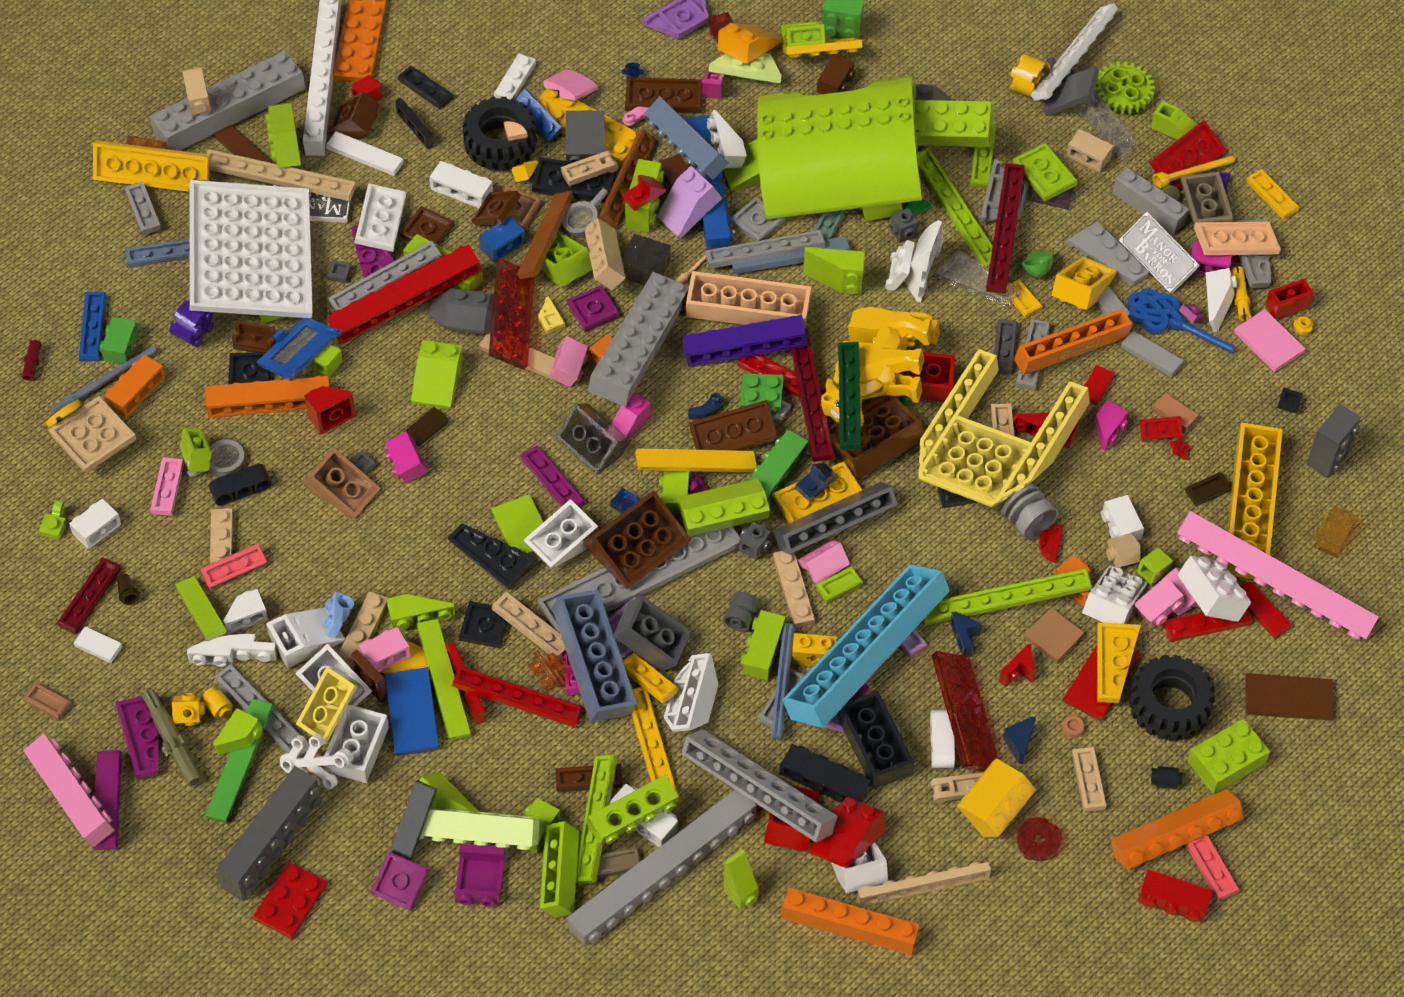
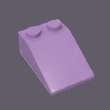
(687, 202)

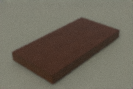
(680, 94)
(735, 428)
(1289, 696)

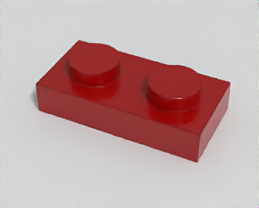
(1160, 428)

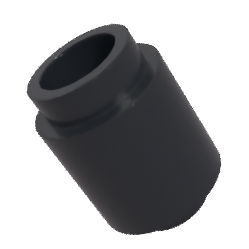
(1166, 777)

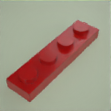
(1200, 624)

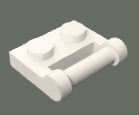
(900, 265)

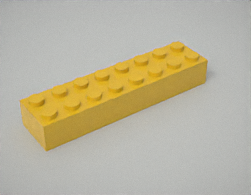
(1254, 487)

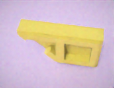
(550, 317)

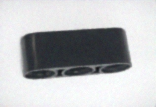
(240, 484)

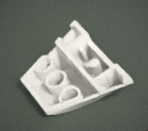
(923, 256)

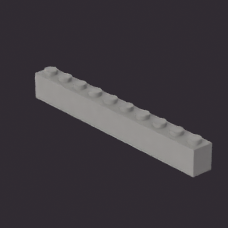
(661, 867)

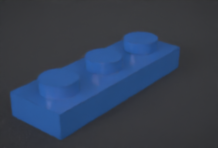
(545, 121)

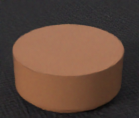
(1073, 726)

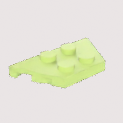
(761, 68)

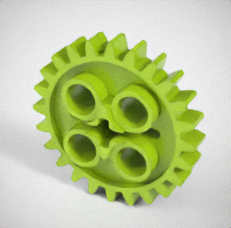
(1125, 87)

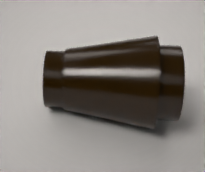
(127, 590)

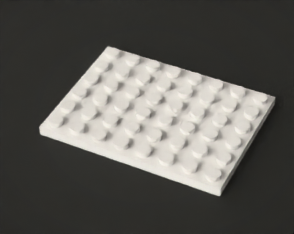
(249, 249)

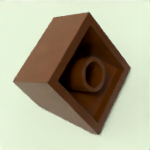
(355, 116)

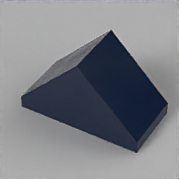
(1018, 738)

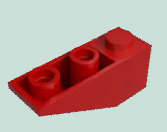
(1032, 422)

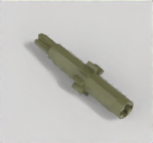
(174, 743)

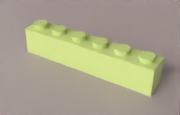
(482, 828)

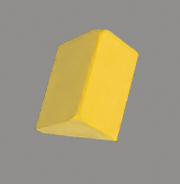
(524, 170)

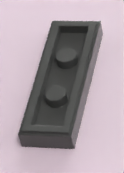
(1005, 345)

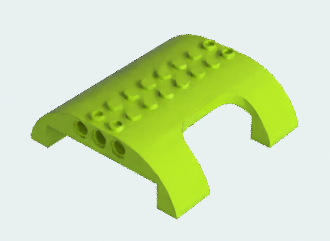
(838, 149)

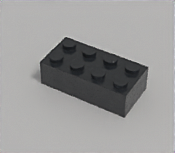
(875, 740)

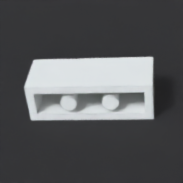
(460, 184)
(656, 831)

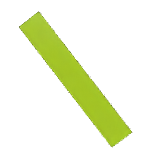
(442, 680)
(598, 798)

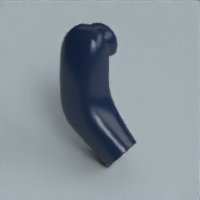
(706, 409)

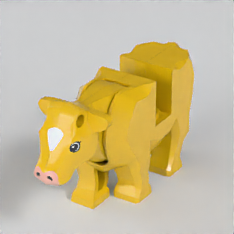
(882, 355)

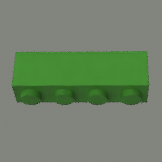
(780, 462)

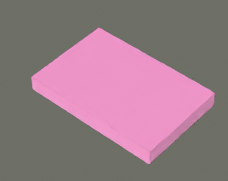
(1269, 340)

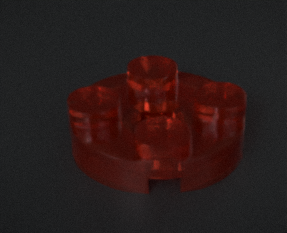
(1039, 851)

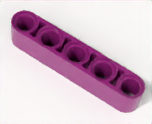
(108, 792)

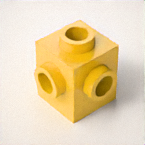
(187, 709)

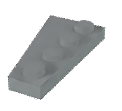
(1105, 249)
(1256, 266)

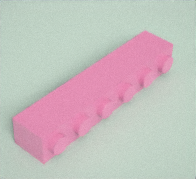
(69, 790)

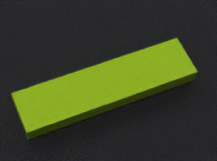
(982, 163)
(200, 608)

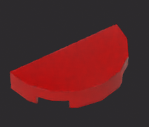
(1050, 541)

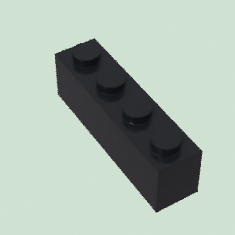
(823, 775)

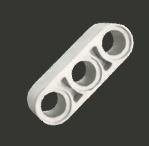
(941, 740)

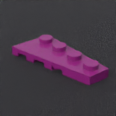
(370, 258)
(139, 735)

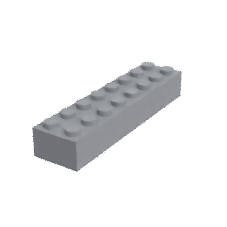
(230, 102)
(638, 339)

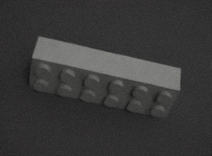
(269, 834)

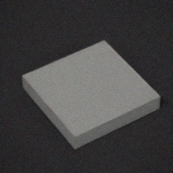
(753, 222)

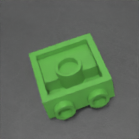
(760, 388)

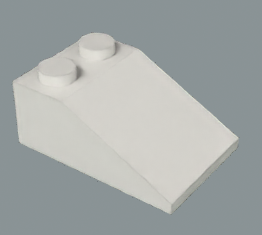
(562, 535)
(327, 657)
(866, 870)

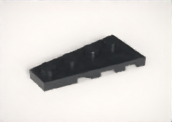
(499, 560)

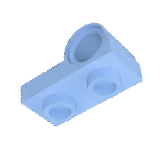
(338, 610)

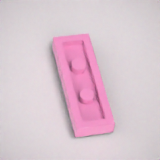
(167, 486)

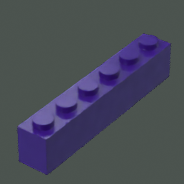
(744, 340)

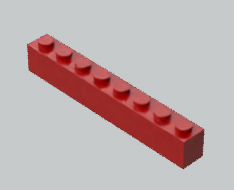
(405, 293)

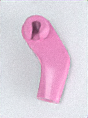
(635, 116)

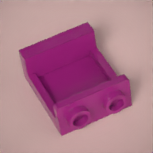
(480, 875)

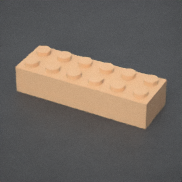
(744, 299)

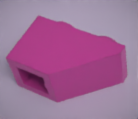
(1109, 422)

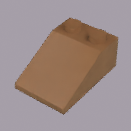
(341, 483)

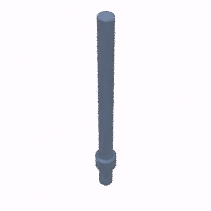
(101, 381)

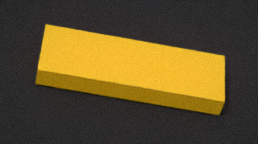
(1272, 194)
(649, 678)

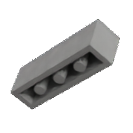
(1150, 199)

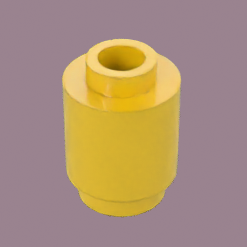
(217, 703)

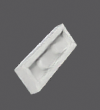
(515, 77)

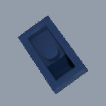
(816, 481)
(964, 631)

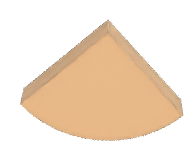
(514, 131)

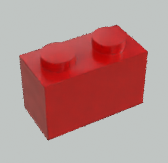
(1289, 299)

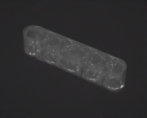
(1108, 126)

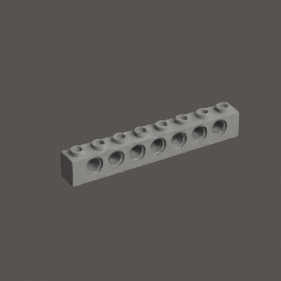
(759, 785)

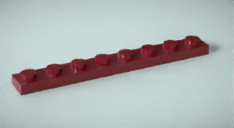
(1005, 228)
(810, 400)

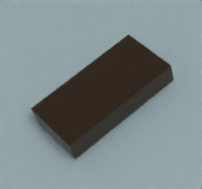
(427, 426)
(1208, 489)

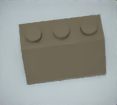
(1206, 198)

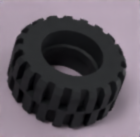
(498, 152)
(1178, 674)

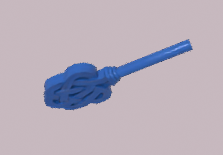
(1160, 312)

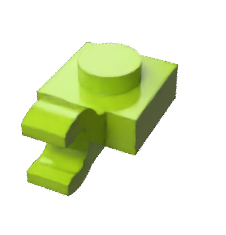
(54, 524)

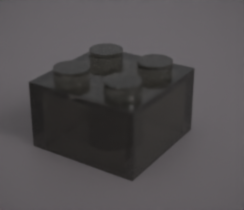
(645, 257)

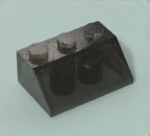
(592, 437)

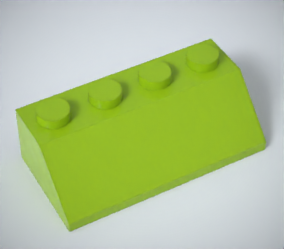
(723, 507)

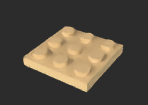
(92, 434)

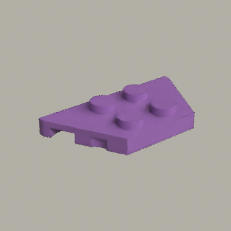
(678, 18)

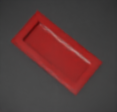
(1098, 383)

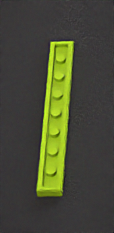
(955, 206)
(1011, 595)

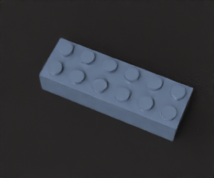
(594, 656)

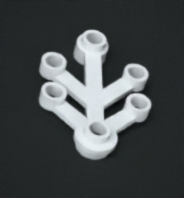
(340, 759)

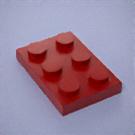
(290, 900)

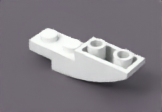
(224, 649)

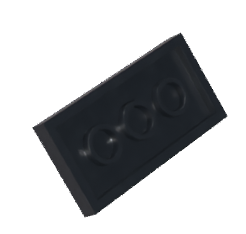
(550, 181)

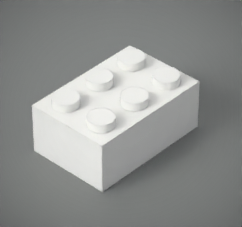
(1214, 588)
(363, 735)

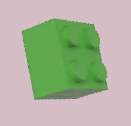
(843, 18)

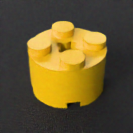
(1028, 74)

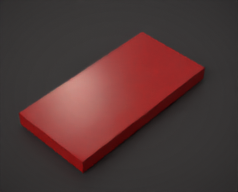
(1190, 150)
(1083, 690)

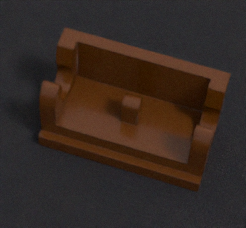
(253, 337)

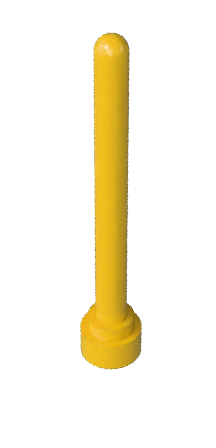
(1162, 179)

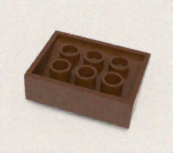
(886, 433)
(638, 540)

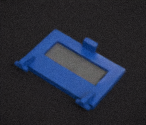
(297, 347)

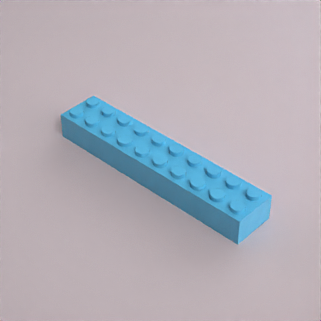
(865, 646)

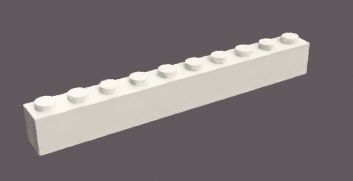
(322, 77)

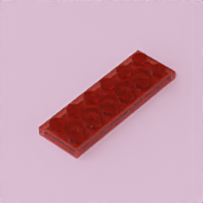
(511, 315)
(965, 710)

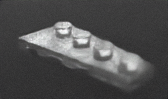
(973, 275)

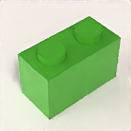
(119, 340)

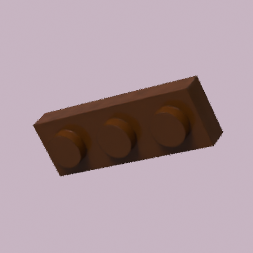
(580, 778)

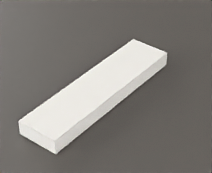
(365, 153)

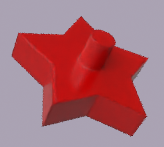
(1179, 448)

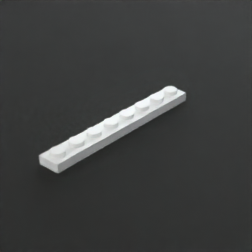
(1074, 52)

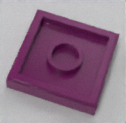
(593, 308)
(400, 881)

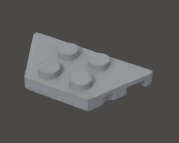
(993, 193)

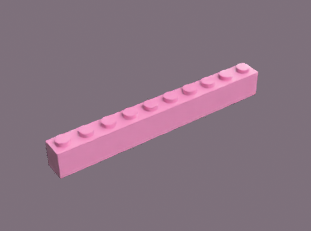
(1277, 574)

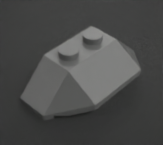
(463, 310)

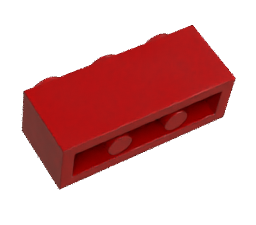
(1174, 896)

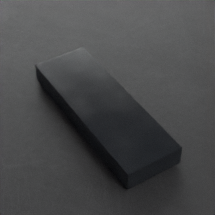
(425, 87)
(414, 123)

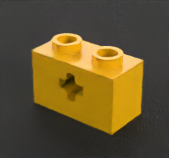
(810, 648)

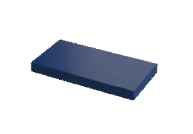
(412, 711)

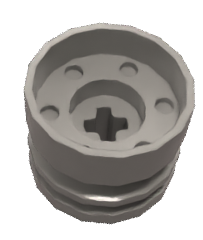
(1029, 511)

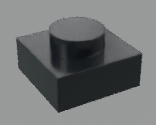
(1289, 400)

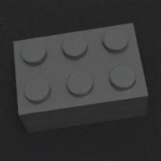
(1334, 441)
(652, 633)

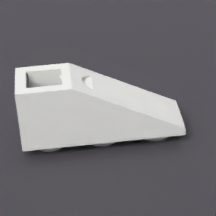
(726, 141)

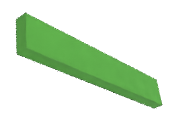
(237, 769)

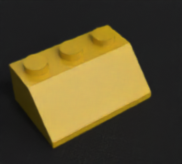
(996, 798)

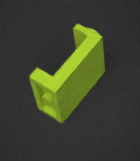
(803, 34)

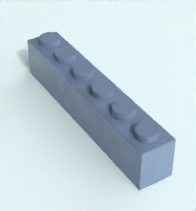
(688, 140)

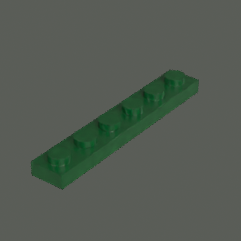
(849, 396)

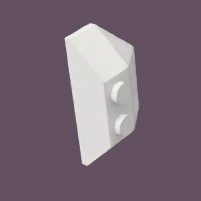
(696, 694)

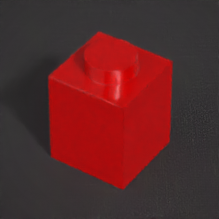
(369, 86)

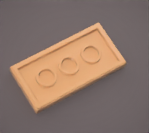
(1237, 238)

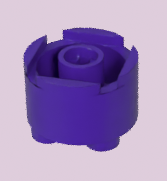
(191, 325)

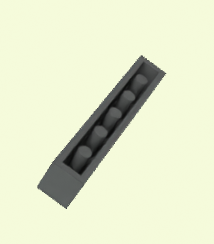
(835, 517)

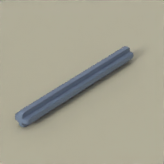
(782, 681)

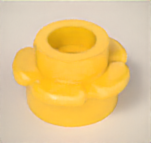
(1303, 329)

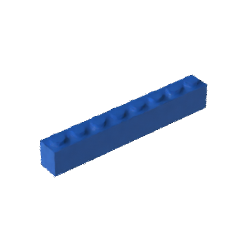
(716, 221)

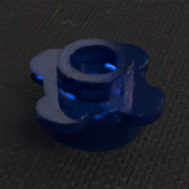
(632, 70)

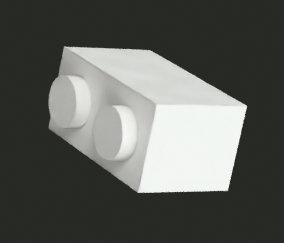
(1122, 518)
(95, 523)

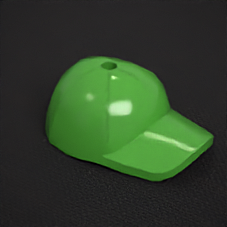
(1038, 263)

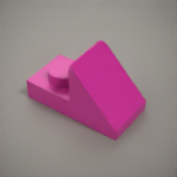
(712, 85)

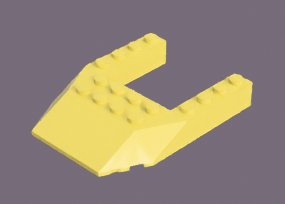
(983, 460)

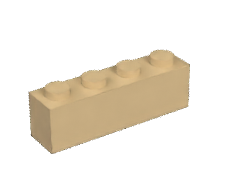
(604, 254)

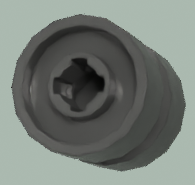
(740, 612)

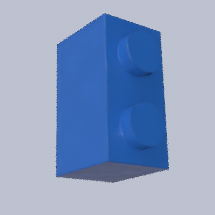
(502, 239)

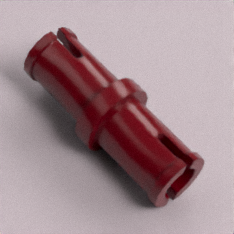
(31, 360)

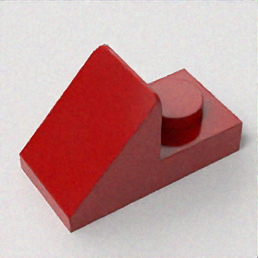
(646, 191)
(1020, 664)

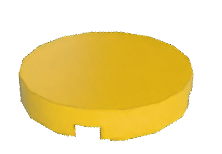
(64, 413)

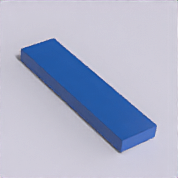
(92, 326)

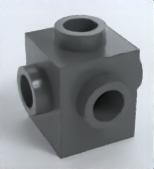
(904, 225)
(754, 540)

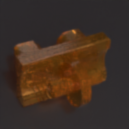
(542, 663)

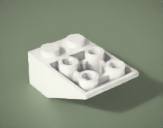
(1114, 596)
(301, 635)

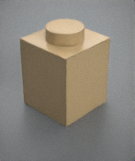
(1123, 550)

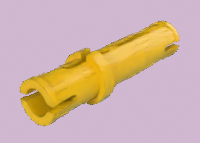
(1242, 300)

